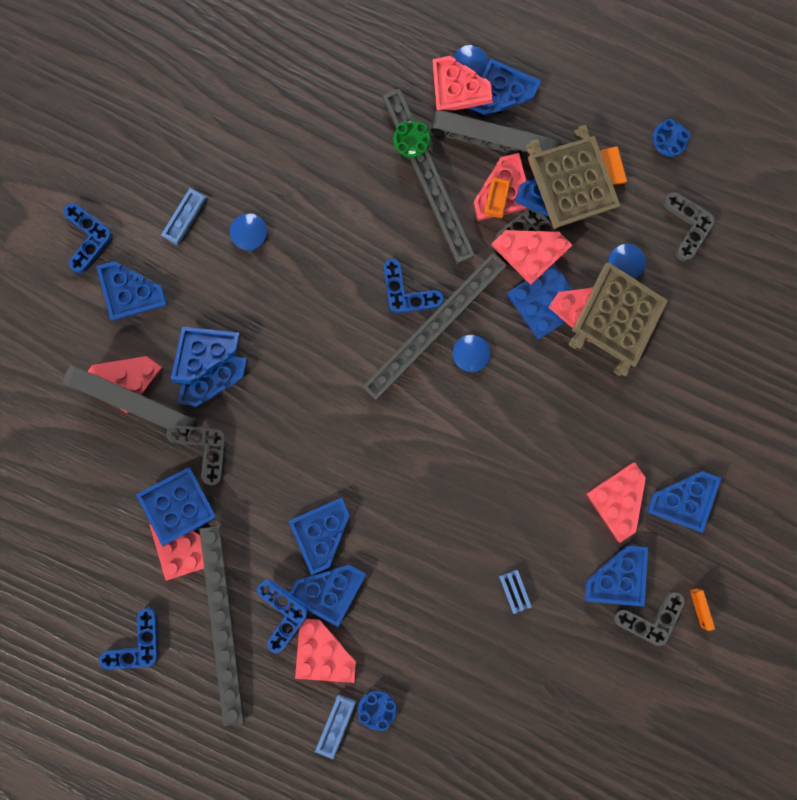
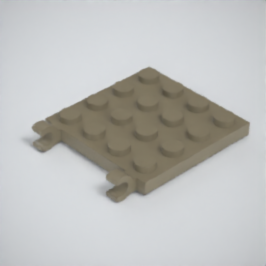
(572, 179)
(618, 317)

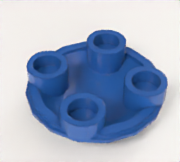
(473, 58)
(670, 138)
(248, 232)
(628, 259)
(471, 353)
(377, 710)

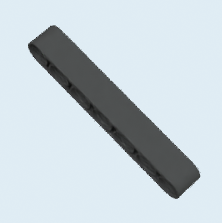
(487, 134)
(126, 399)

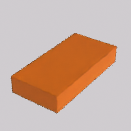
(614, 165)
(497, 197)
(702, 609)

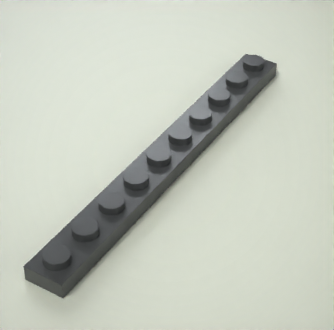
(432, 185)
(434, 326)
(221, 625)

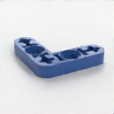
(93, 239)
(406, 298)
(290, 616)
(140, 652)

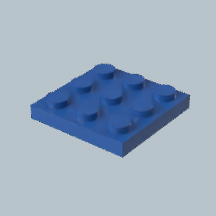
(534, 299)
(176, 506)

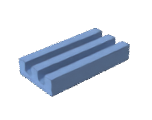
(527, 603)

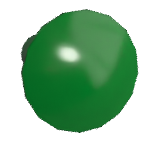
(411, 139)

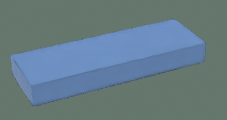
(184, 216)
(335, 726)

